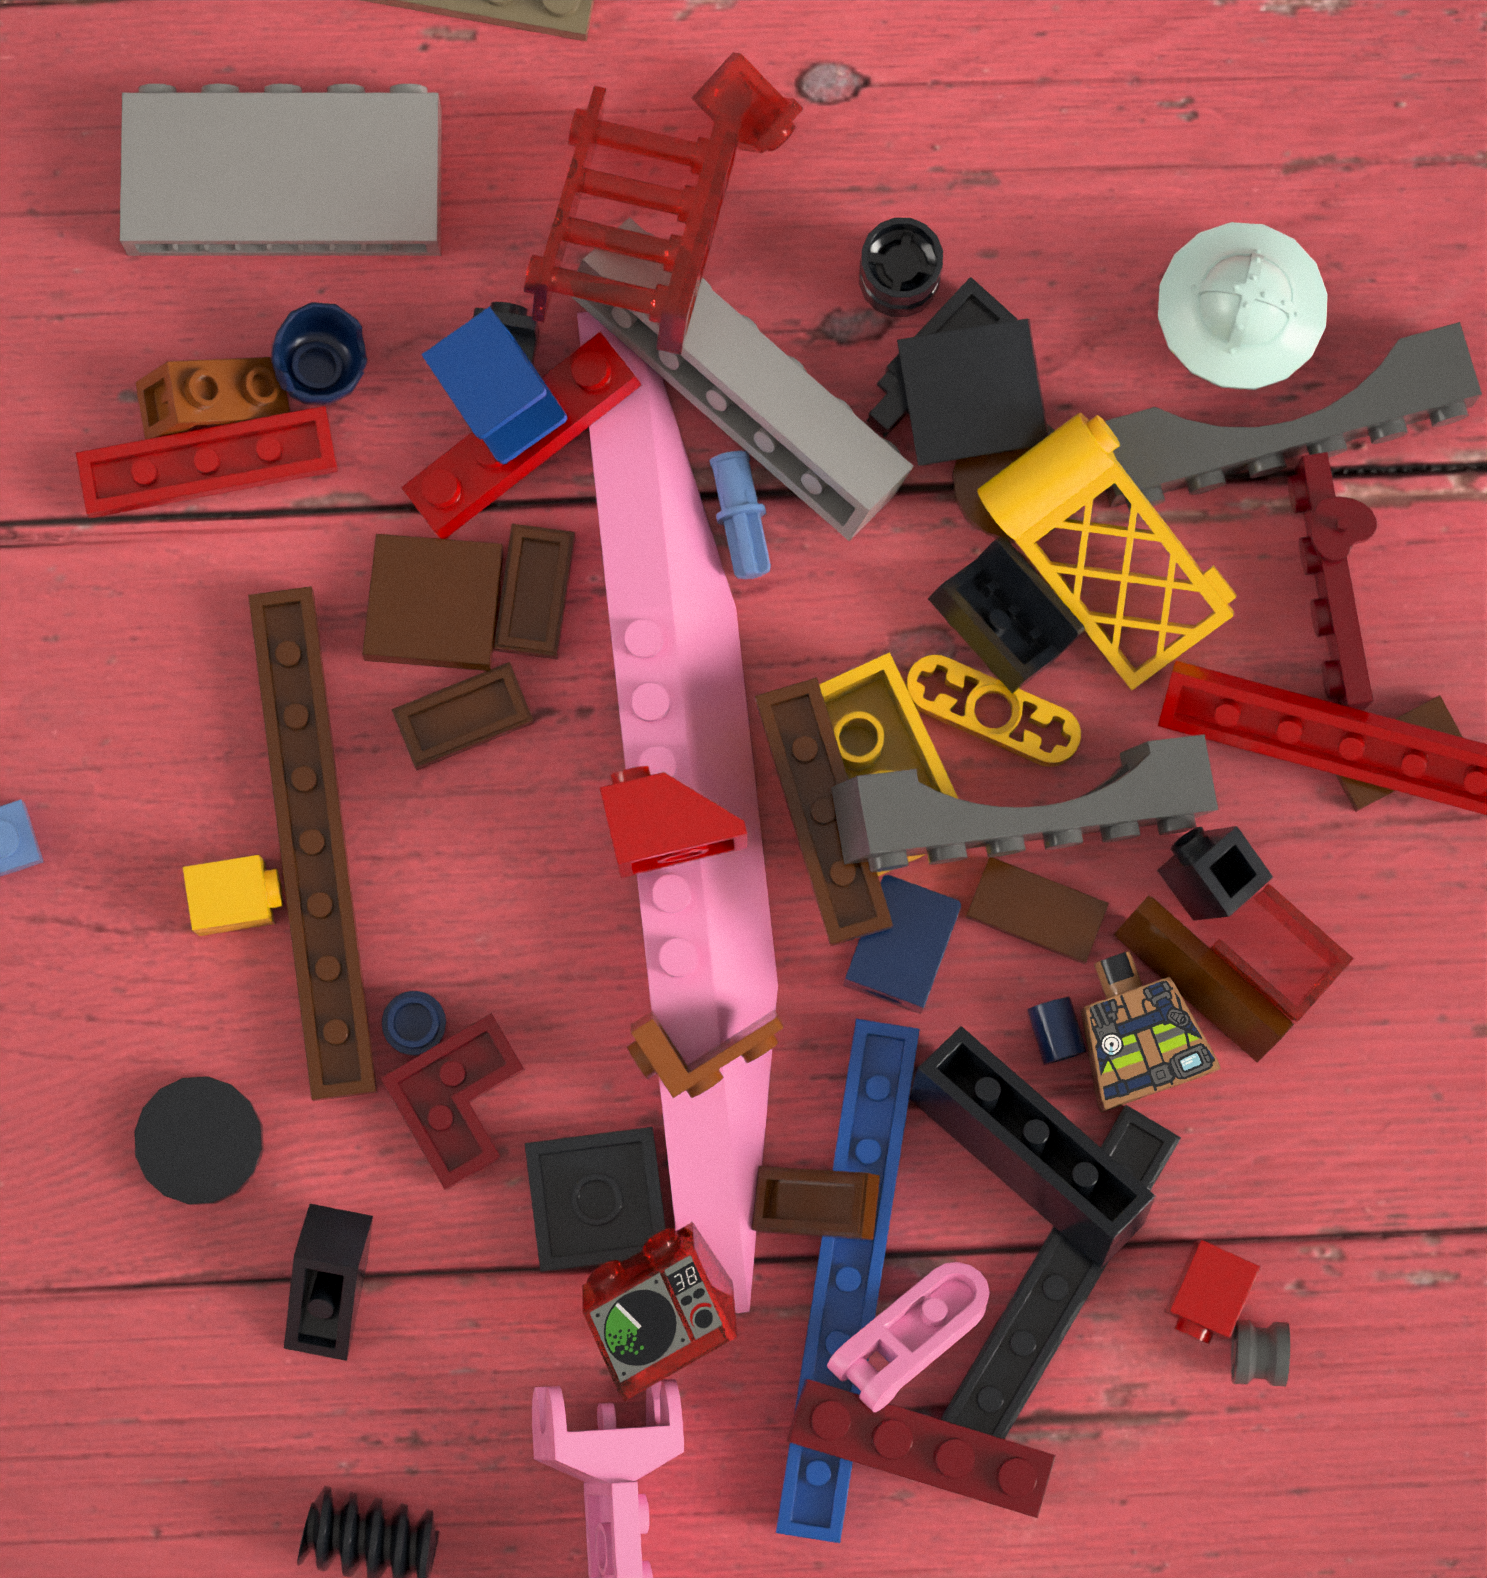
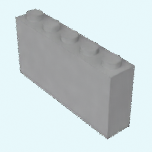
(281, 172)

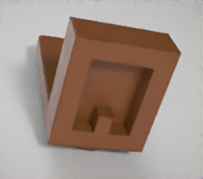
(208, 394)

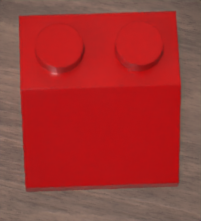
(664, 822)

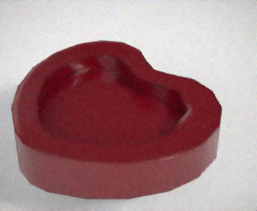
(1339, 525)

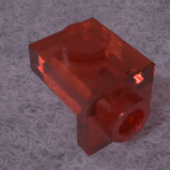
(745, 94)

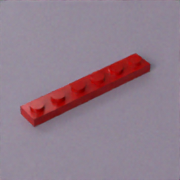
(1326, 736)

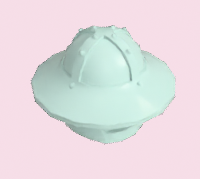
(1242, 306)

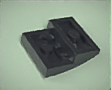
(973, 391)

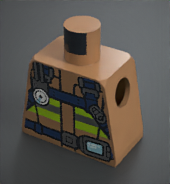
(1141, 1036)

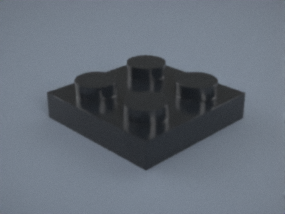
(594, 1197)

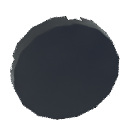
(198, 1140)

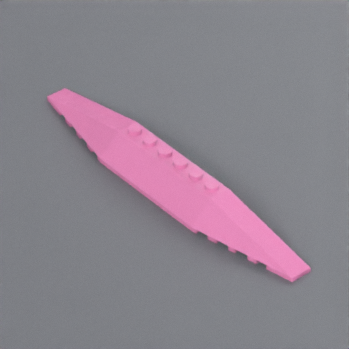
(689, 718)

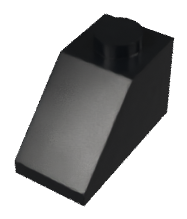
(327, 1281)

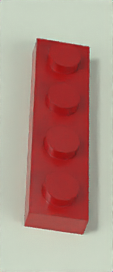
(206, 462)
(471, 477)

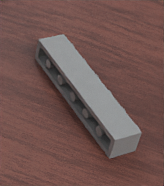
(759, 398)

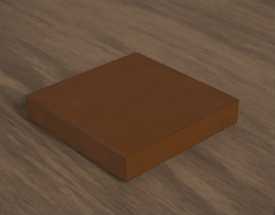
(433, 602)

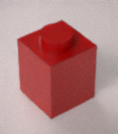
(1211, 1292)

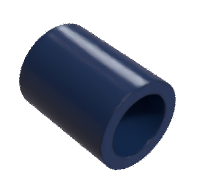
(1056, 1030)

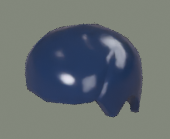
(319, 354)

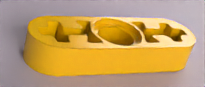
(1031, 742)

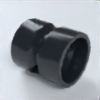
(900, 267)

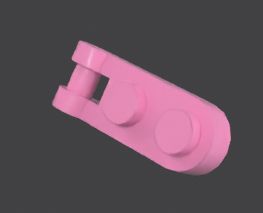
(912, 1332)

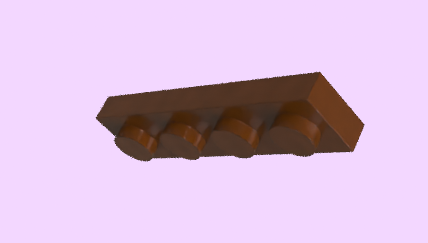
(807, 768)

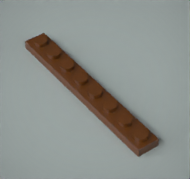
(312, 844)

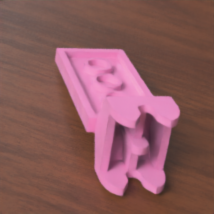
(609, 1465)

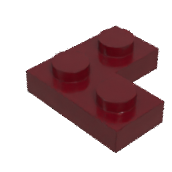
(437, 1092)

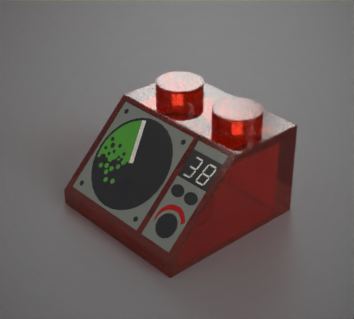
(659, 1309)

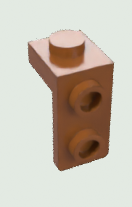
(658, 1055)

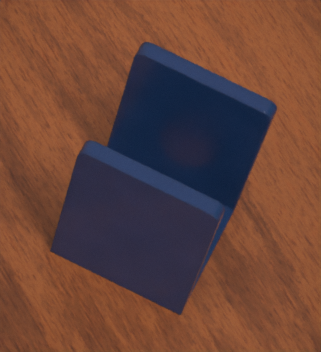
(904, 960)

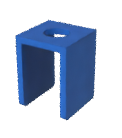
(495, 386)

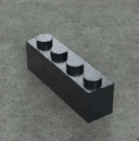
(1031, 1146)

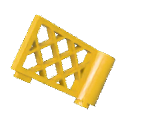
(1056, 482)

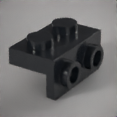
(1007, 614)

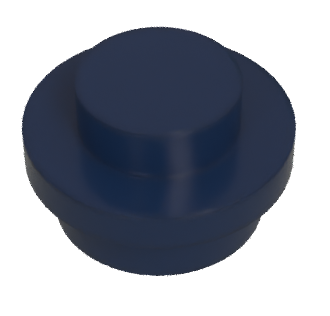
(413, 1022)

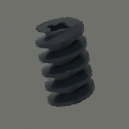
(368, 1538)

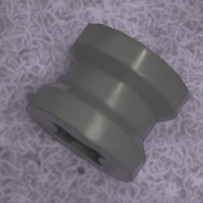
(1260, 1353)

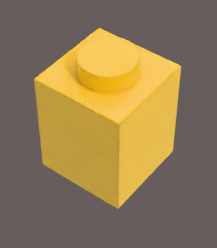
(231, 895)

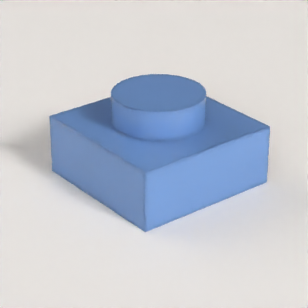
(17, 839)

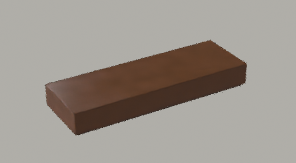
(1204, 979)

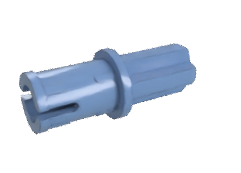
(741, 514)

